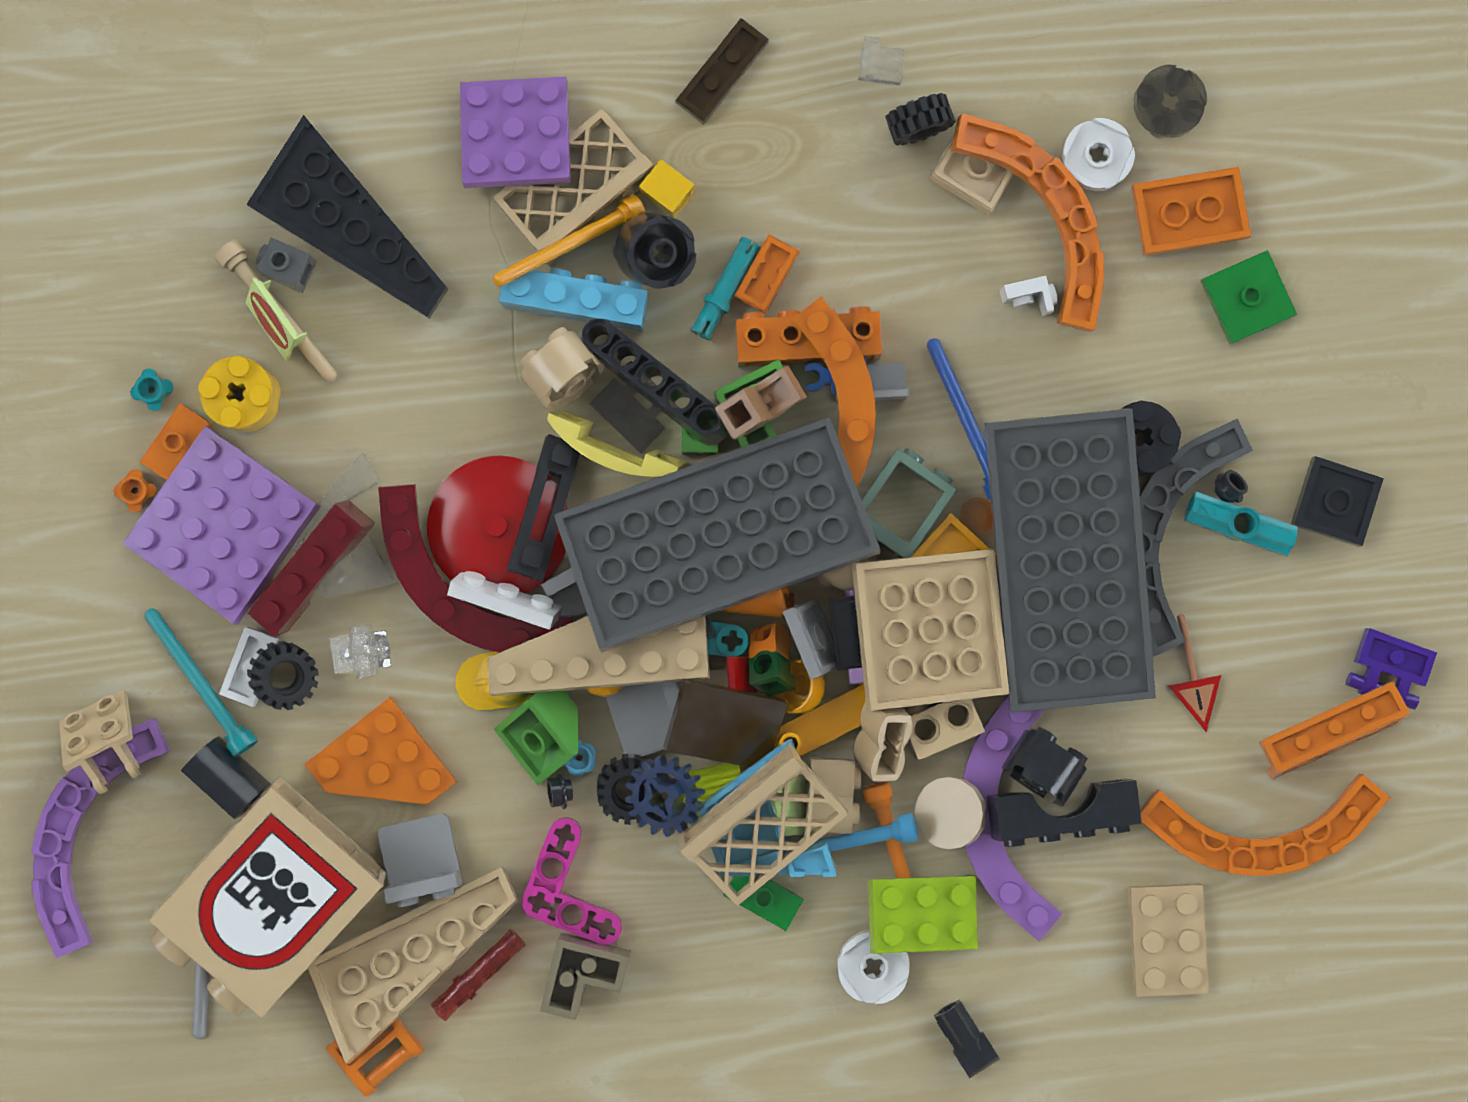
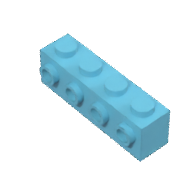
(577, 299)

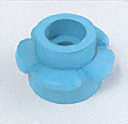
(588, 762)

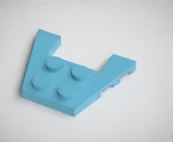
(813, 861)

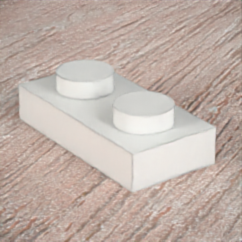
(236, 680)

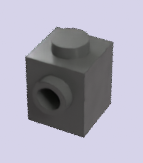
(285, 264)

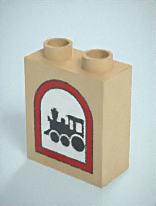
(266, 900)

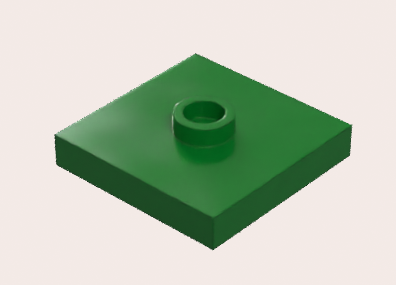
(1248, 297)

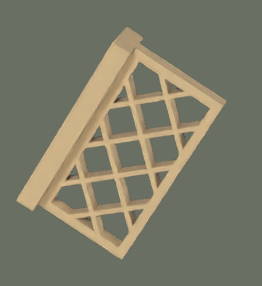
(599, 202)
(736, 810)

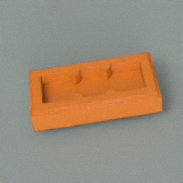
(767, 274)
(174, 441)

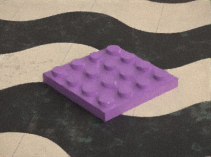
(221, 525)

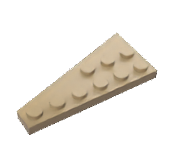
(572, 660)

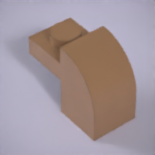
(760, 403)

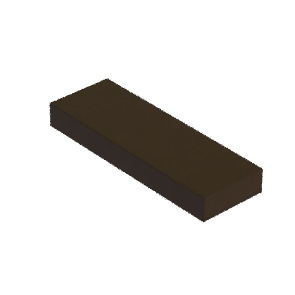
(722, 71)

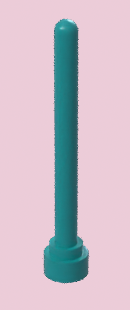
(237, 736)

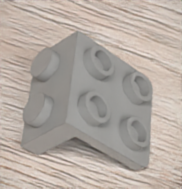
(643, 716)
(419, 859)

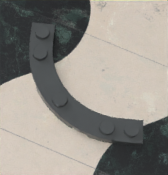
(1156, 504)

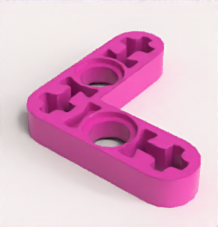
(552, 888)

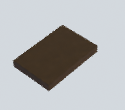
(724, 723)

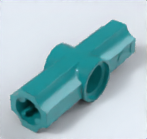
(1261, 529)

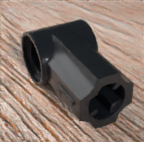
(969, 1045)

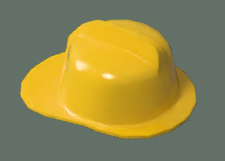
(473, 686)

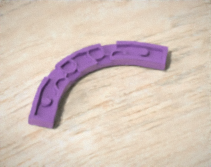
(57, 833)
(989, 855)

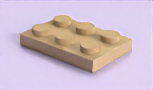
(1168, 940)

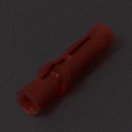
(468, 984)

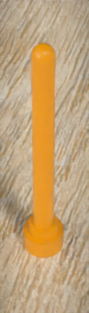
(623, 212)

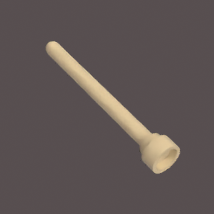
(233, 257)

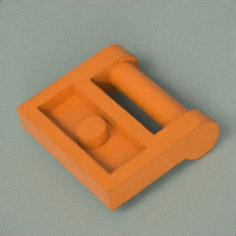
(368, 1083)

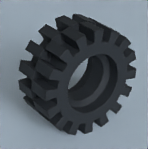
(920, 119)
(303, 681)
(606, 785)

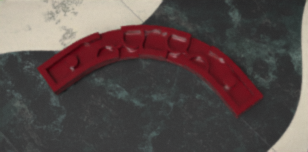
(429, 590)

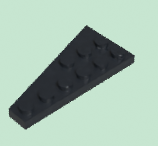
(329, 209)

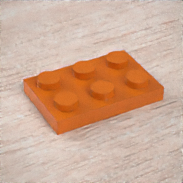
(1191, 211)

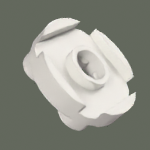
(1117, 149)
(870, 987)

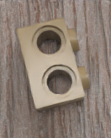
(944, 733)

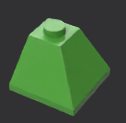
(542, 733)

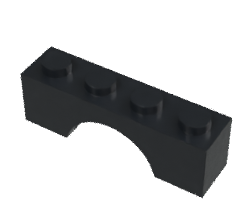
(1107, 805)

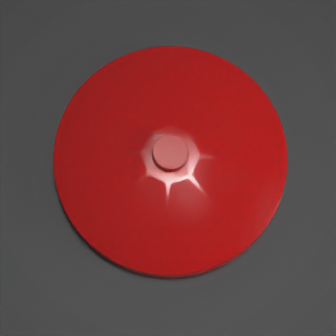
(480, 515)

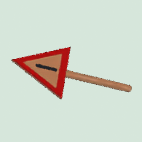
(1196, 694)

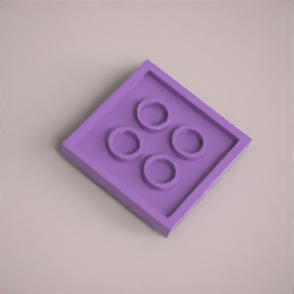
(515, 132)

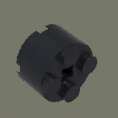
(669, 237)
(1160, 434)
(1045, 766)

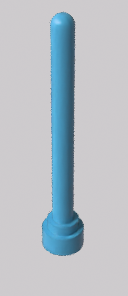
(901, 829)

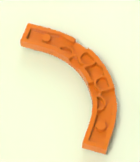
(1064, 200)
(851, 382)
(1268, 855)

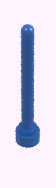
(961, 406)

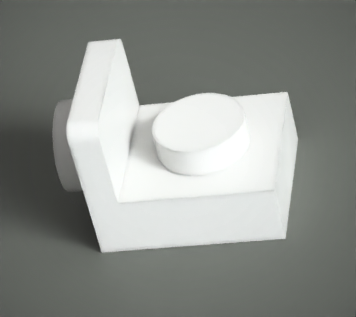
(1022, 294)

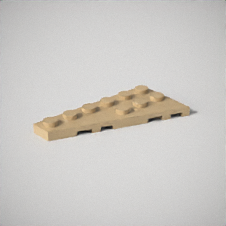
(388, 968)

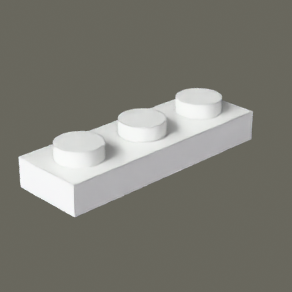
(505, 599)

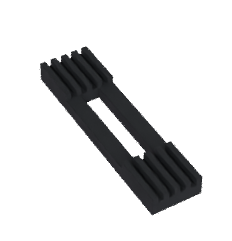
(531, 556)

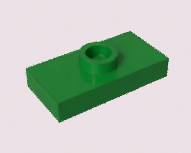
(770, 902)

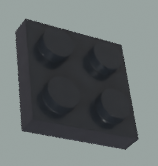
(1337, 501)

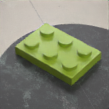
(922, 914)

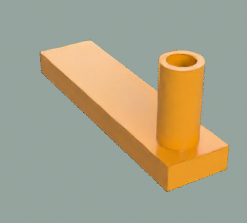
(824, 722)

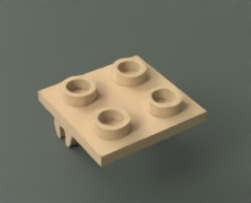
(94, 730)

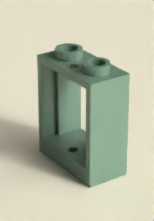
(936, 479)

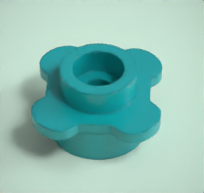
(141, 389)

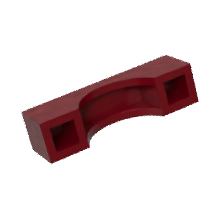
(318, 555)

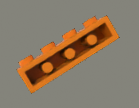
(775, 338)

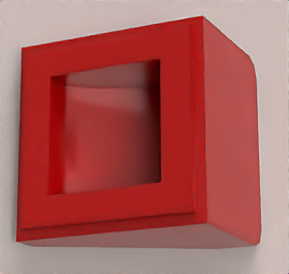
(738, 674)

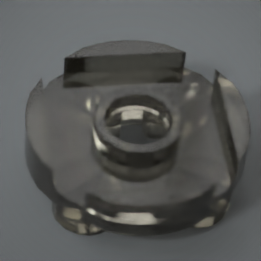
(1177, 82)

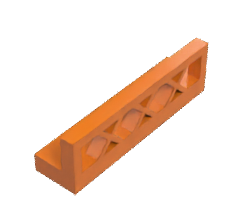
(1334, 729)

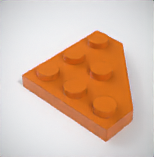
(382, 760)

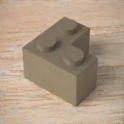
(578, 964)

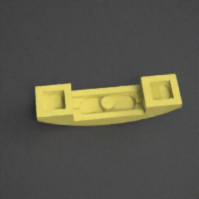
(576, 433)

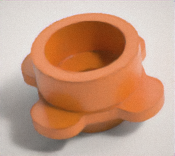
(124, 490)

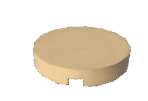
(950, 813)

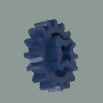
(672, 810)

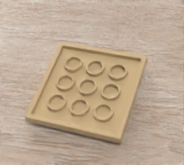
(930, 629)

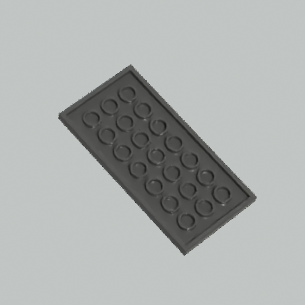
(716, 534)
(1070, 560)

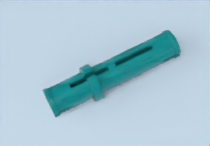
(718, 301)

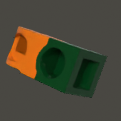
(770, 660)

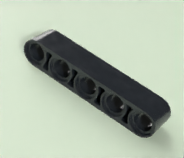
(646, 367)

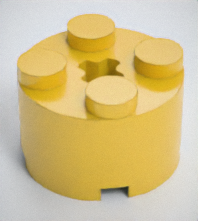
(220, 389)

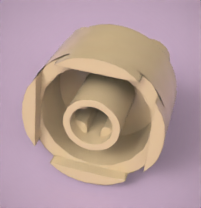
(560, 369)

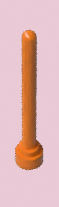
(879, 798)

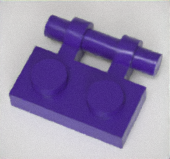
(1394, 657)

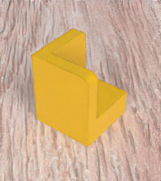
(667, 189)

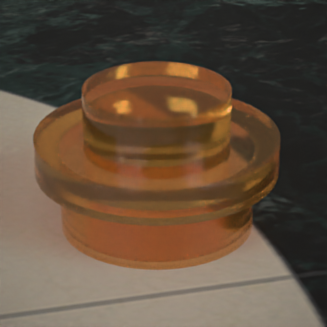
(976, 515)

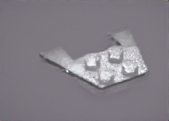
(364, 566)

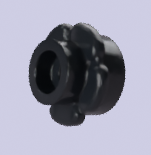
(1230, 487)
(559, 791)

